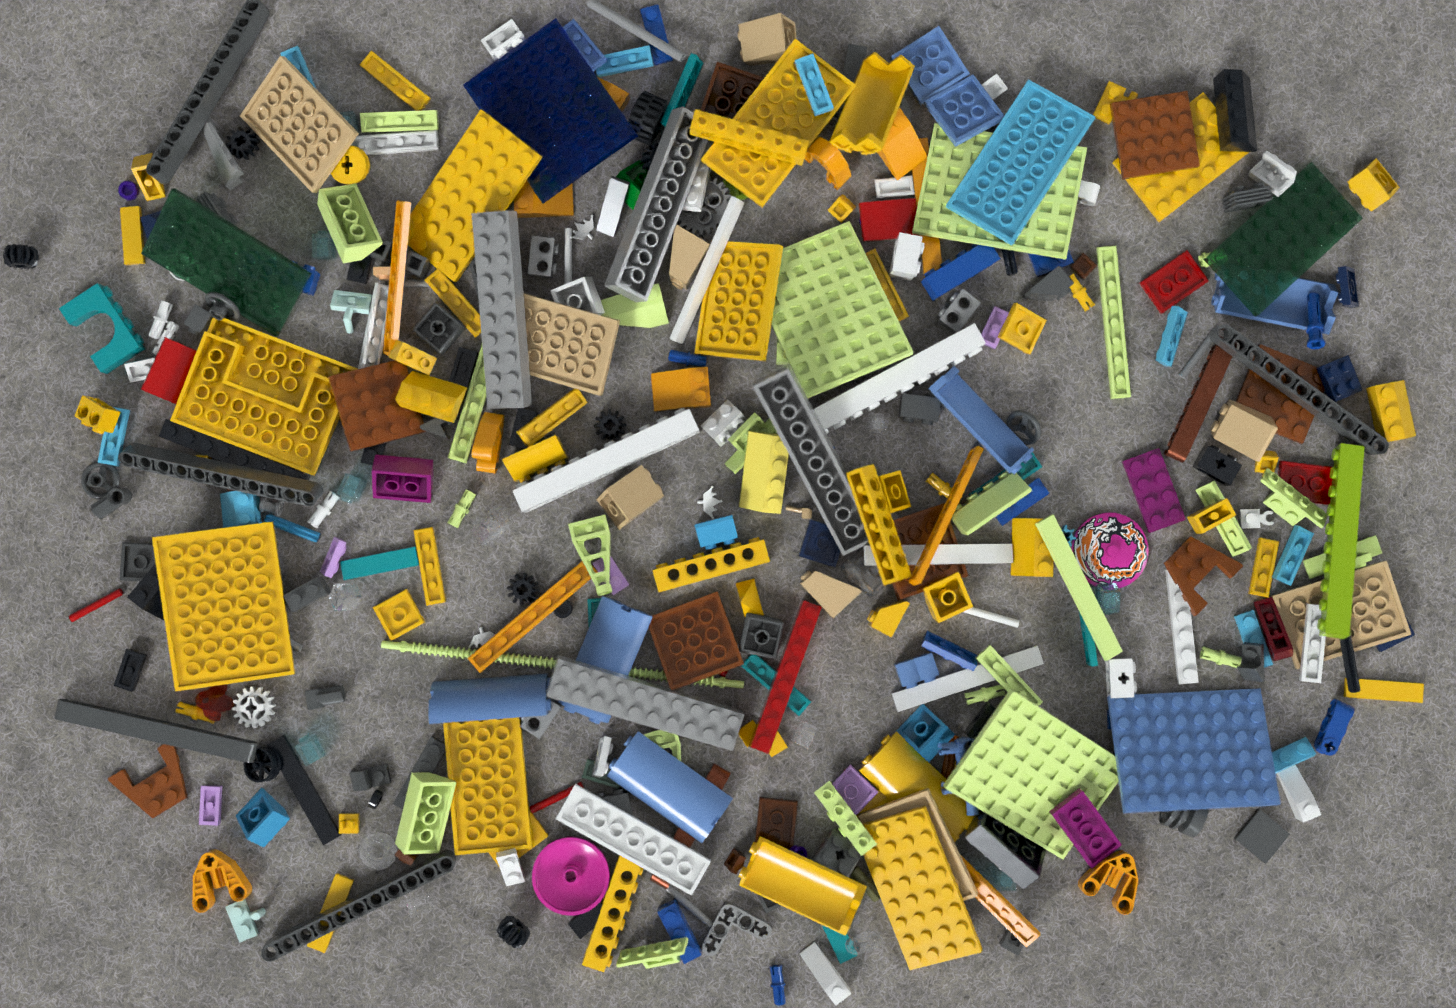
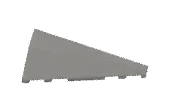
(225, 162)

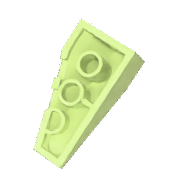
(637, 314)

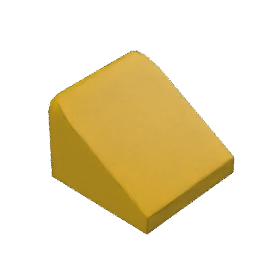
(841, 208)
(1268, 460)
(746, 732)

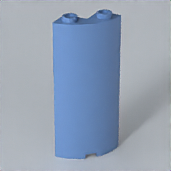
(1287, 310)
(981, 421)
(611, 645)
(489, 698)
(669, 786)

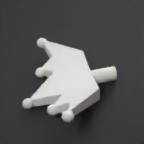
(583, 229)
(709, 501)
(481, 638)

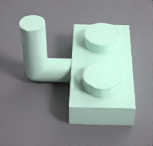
(350, 303)
(243, 919)

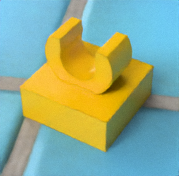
(349, 823)

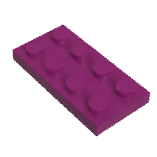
(1153, 490)
(1085, 828)

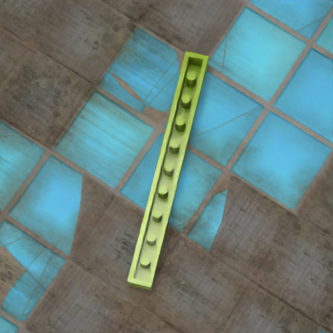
(1341, 541)

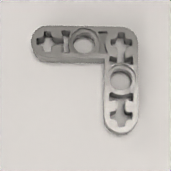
(734, 920)

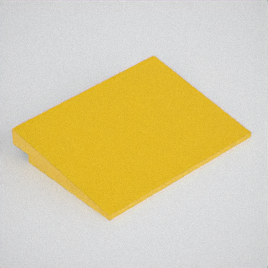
(261, 395)

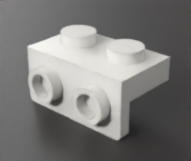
(503, 39)
(1273, 173)
(724, 422)

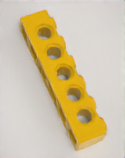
(748, 137)
(878, 524)
(665, 583)
(601, 960)

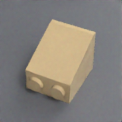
(766, 39)
(686, 257)
(1244, 429)
(630, 497)
(829, 592)

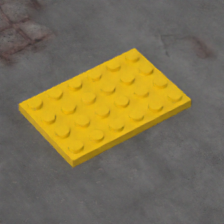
(1170, 190)
(740, 302)

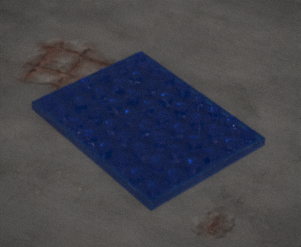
(554, 106)

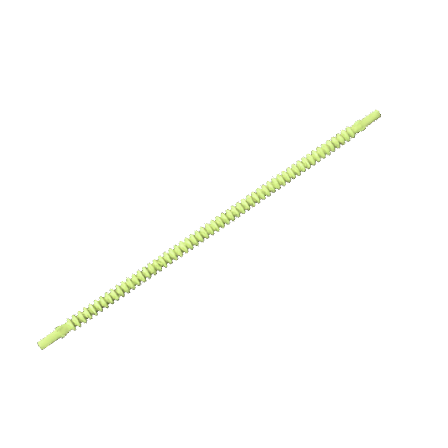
(404, 646)

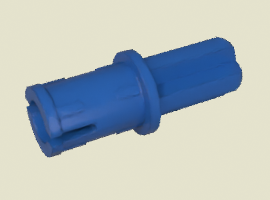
(687, 358)
(777, 984)

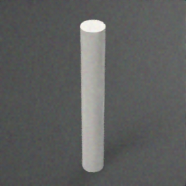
(568, 255)
(993, 616)

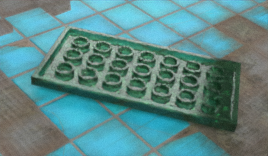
(1283, 239)
(225, 261)

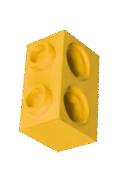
(412, 357)
(97, 414)

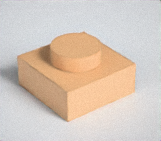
(382, 273)

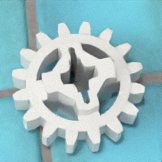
(253, 699)

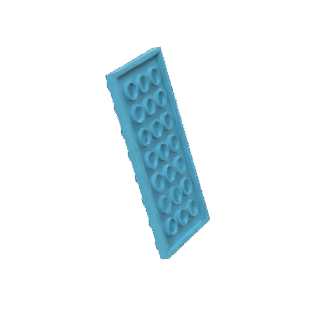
(1020, 162)

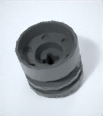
(1187, 821)

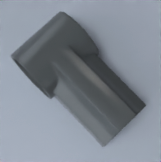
(110, 502)
(320, 697)

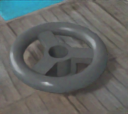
(220, 309)
(1025, 426)
(92, 479)

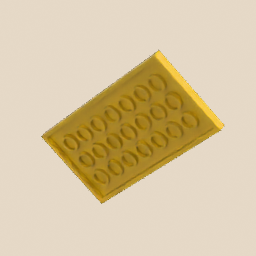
(782, 107)
(476, 178)
(490, 787)
(919, 890)

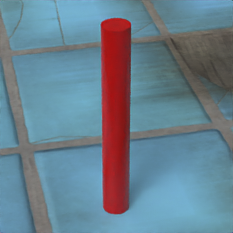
(95, 605)
(552, 799)

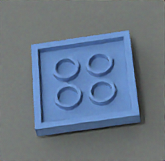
(935, 65)
(964, 110)

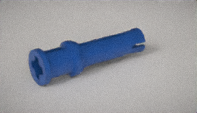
(1314, 328)

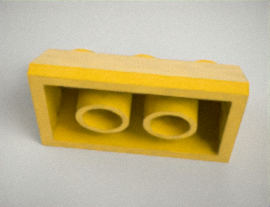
(431, 396)
(1391, 411)
(536, 459)
(1029, 550)

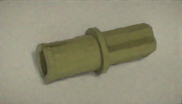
(860, 877)

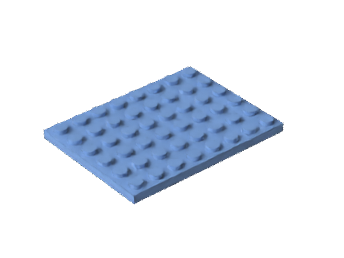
(1193, 751)

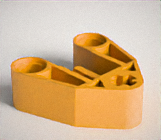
(831, 159)
(488, 442)
(222, 872)
(1127, 887)

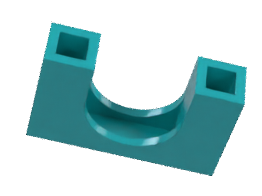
(125, 341)

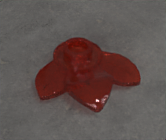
(217, 702)

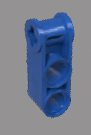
(1333, 727)

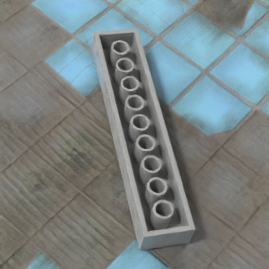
(657, 209)
(502, 309)
(812, 456)
(644, 703)

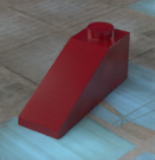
(1273, 629)

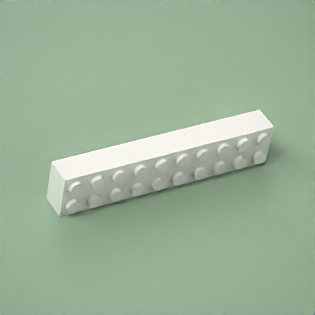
(900, 378)
(605, 461)

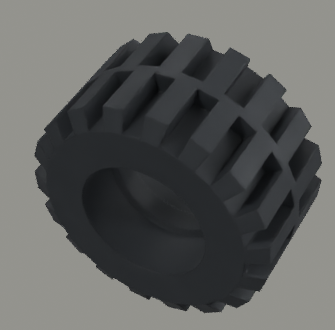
(647, 116)

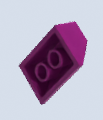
(402, 478)

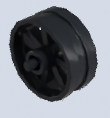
(263, 764)

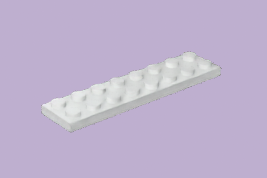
(633, 839)

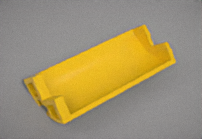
(872, 104)
(901, 771)
(802, 885)

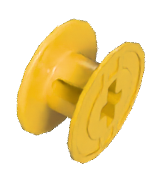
(353, 174)

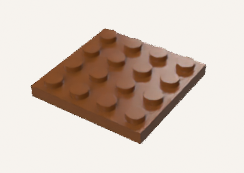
(1154, 135)
(369, 405)
(1290, 417)
(915, 530)
(694, 641)

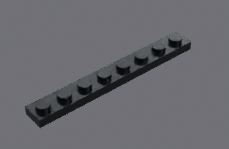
(223, 451)

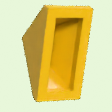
(749, 597)

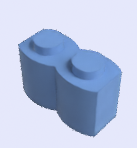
(916, 670)

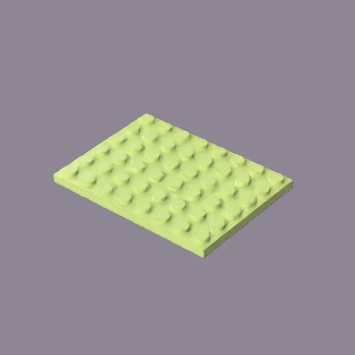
(946, 166)
(834, 312)
(1029, 765)

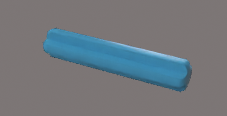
(293, 528)

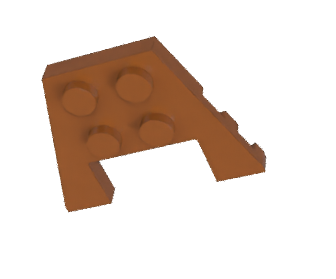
(1191, 564)
(159, 790)

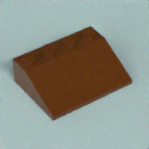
(729, 90)

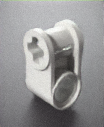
(1088, 193)

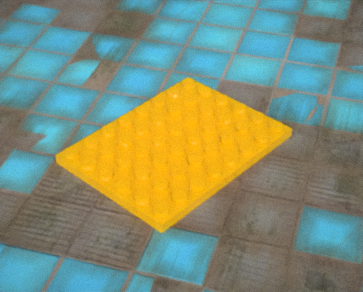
(223, 605)

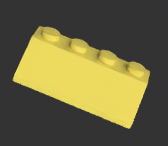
(764, 473)

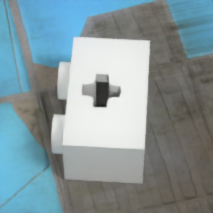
(1115, 668)

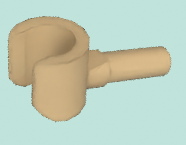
(806, 512)

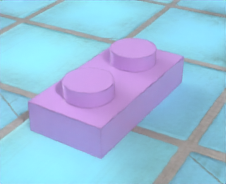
(993, 326)
(332, 558)
(617, 579)
(210, 805)

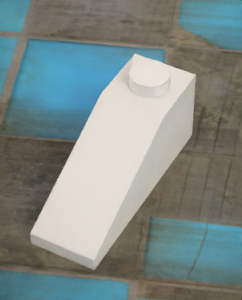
(1298, 794)
(825, 973)

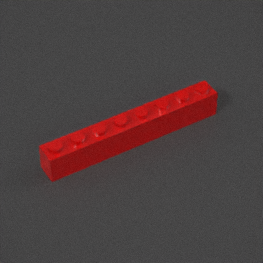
(785, 676)

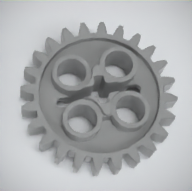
(693, 220)

